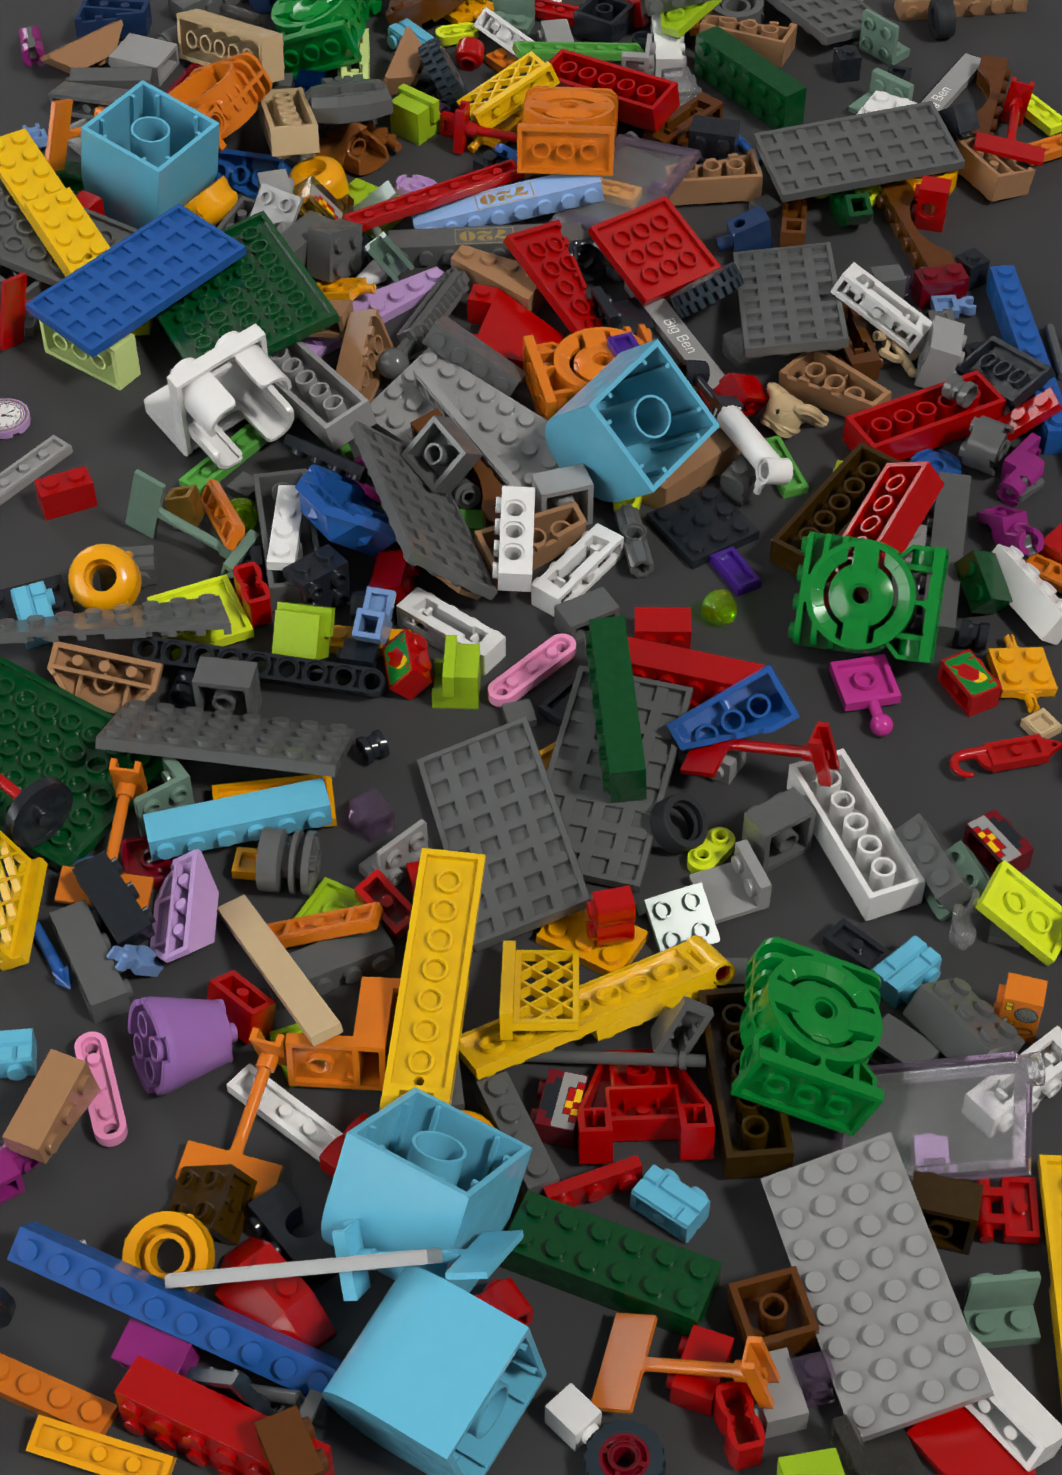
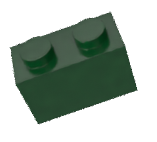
(983, 582)

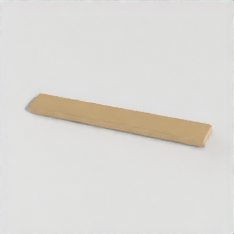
(280, 971)

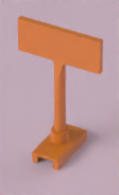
(60, 132)
(127, 785)
(264, 1172)
(628, 1359)

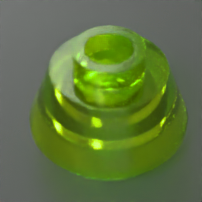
(247, 512)
(719, 607)

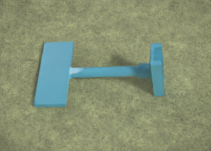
(471, 1263)

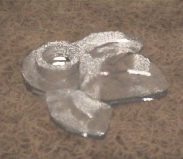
(965, 923)

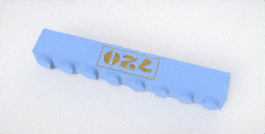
(514, 202)

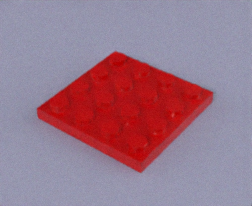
(653, 250)

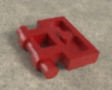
(1018, 1210)

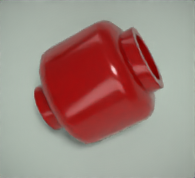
(469, 53)

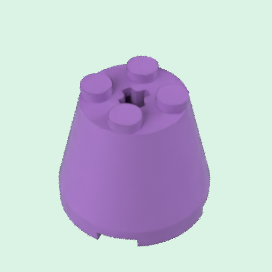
(179, 1040)

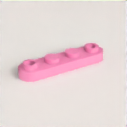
(532, 670)
(106, 1108)

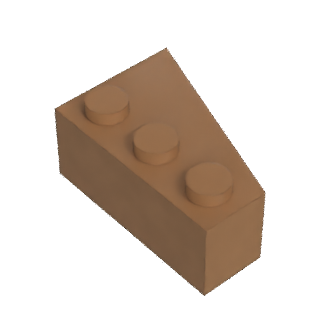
(993, 175)
(51, 1106)

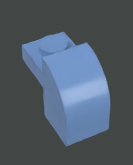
(374, 619)

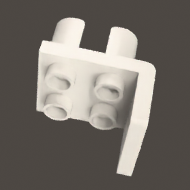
(218, 392)

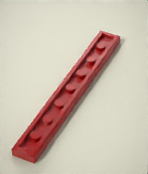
(435, 195)

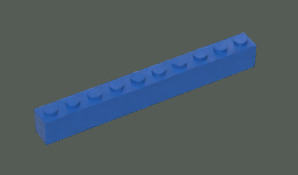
(1020, 331)
(173, 1309)

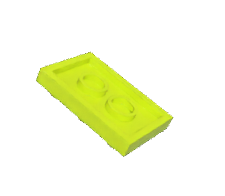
(1023, 912)

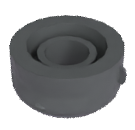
(740, 9)

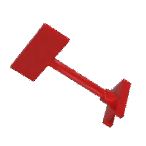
(1012, 113)
(464, 129)
(13, 311)
(819, 750)

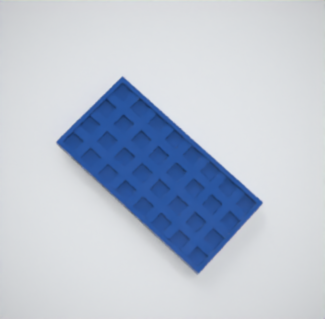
(135, 280)

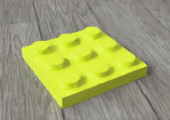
(219, 586)

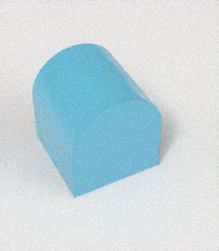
(148, 155)
(631, 424)
(424, 1180)
(437, 1376)

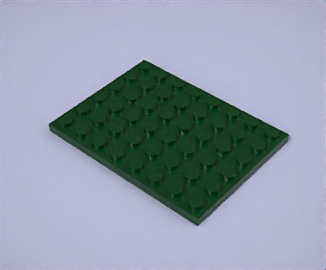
(260, 288)
(55, 736)

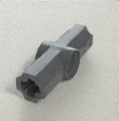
(635, 541)

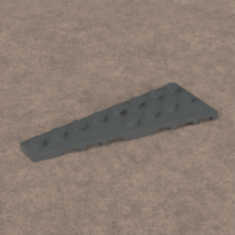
(123, 621)

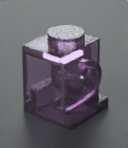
(815, 1378)

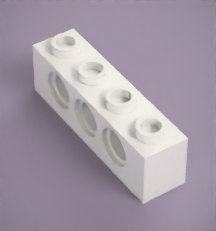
(516, 538)

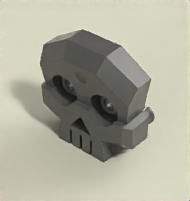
(349, 100)

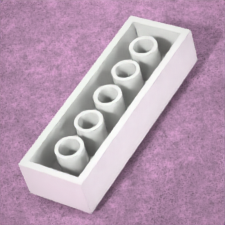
(859, 839)

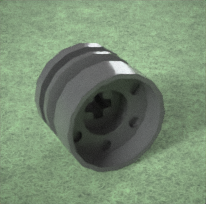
(283, 860)

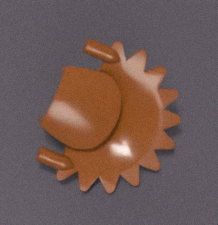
(359, 147)

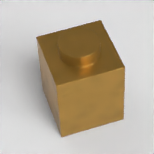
(186, 504)

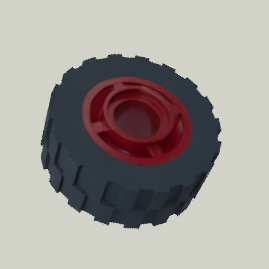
(624, 1442)

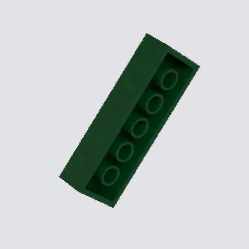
(749, 79)
(615, 710)
(612, 1264)

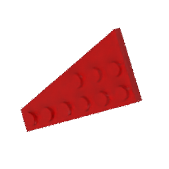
(555, 272)

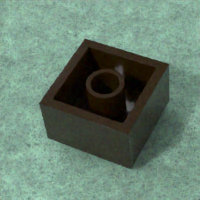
(949, 1209)

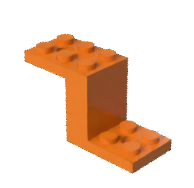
(349, 1060)

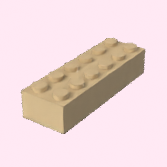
(212, 37)
(289, 123)

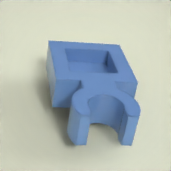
(38, 135)
(962, 305)
(139, 959)

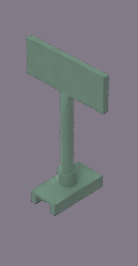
(382, 247)
(146, 509)

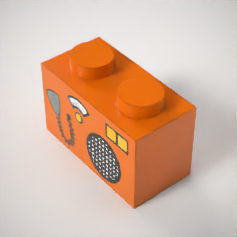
(1021, 1004)

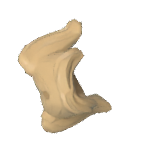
(791, 412)

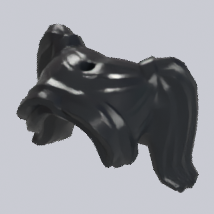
(591, 260)

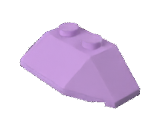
(185, 908)

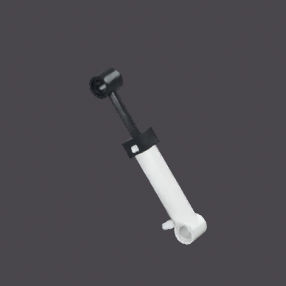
(728, 412)

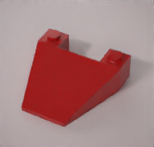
(506, 322)
(643, 1106)

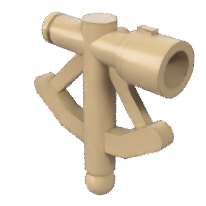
(900, 355)

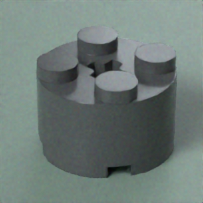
(986, 445)

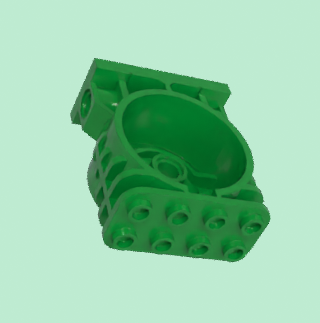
(319, 33)
(828, 551)
(795, 1032)

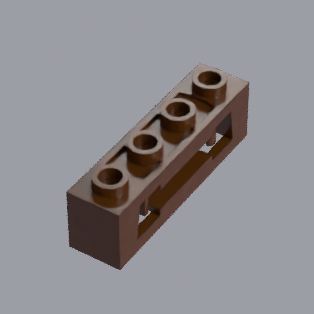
(679, 122)
(865, 356)

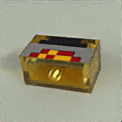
(318, 199)

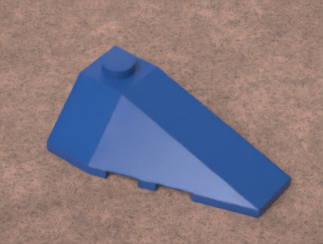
(242, 168)
(743, 710)

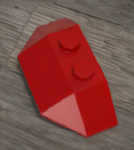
(278, 1303)

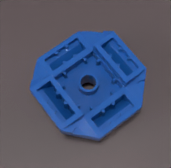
(343, 511)

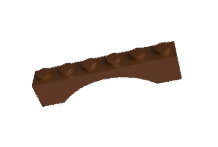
(993, 83)
(896, 204)
(793, 223)
(483, 476)

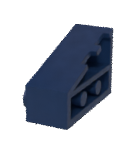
(99, 13)

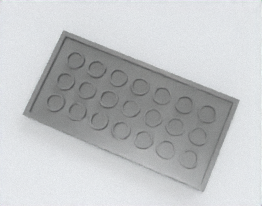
(503, 423)
(876, 1287)

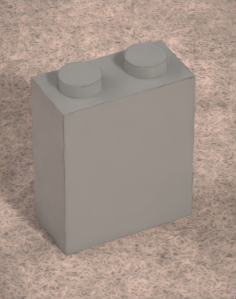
(146, 52)

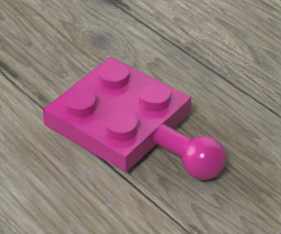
(867, 684)

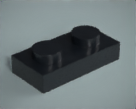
(855, 945)

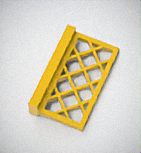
(507, 101)
(21, 903)
(515, 989)

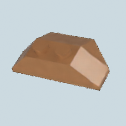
(86, 50)
(405, 64)
(102, 676)

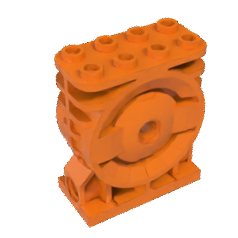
(226, 91)
(568, 131)
(563, 369)

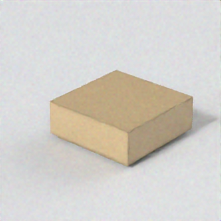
(1041, 723)

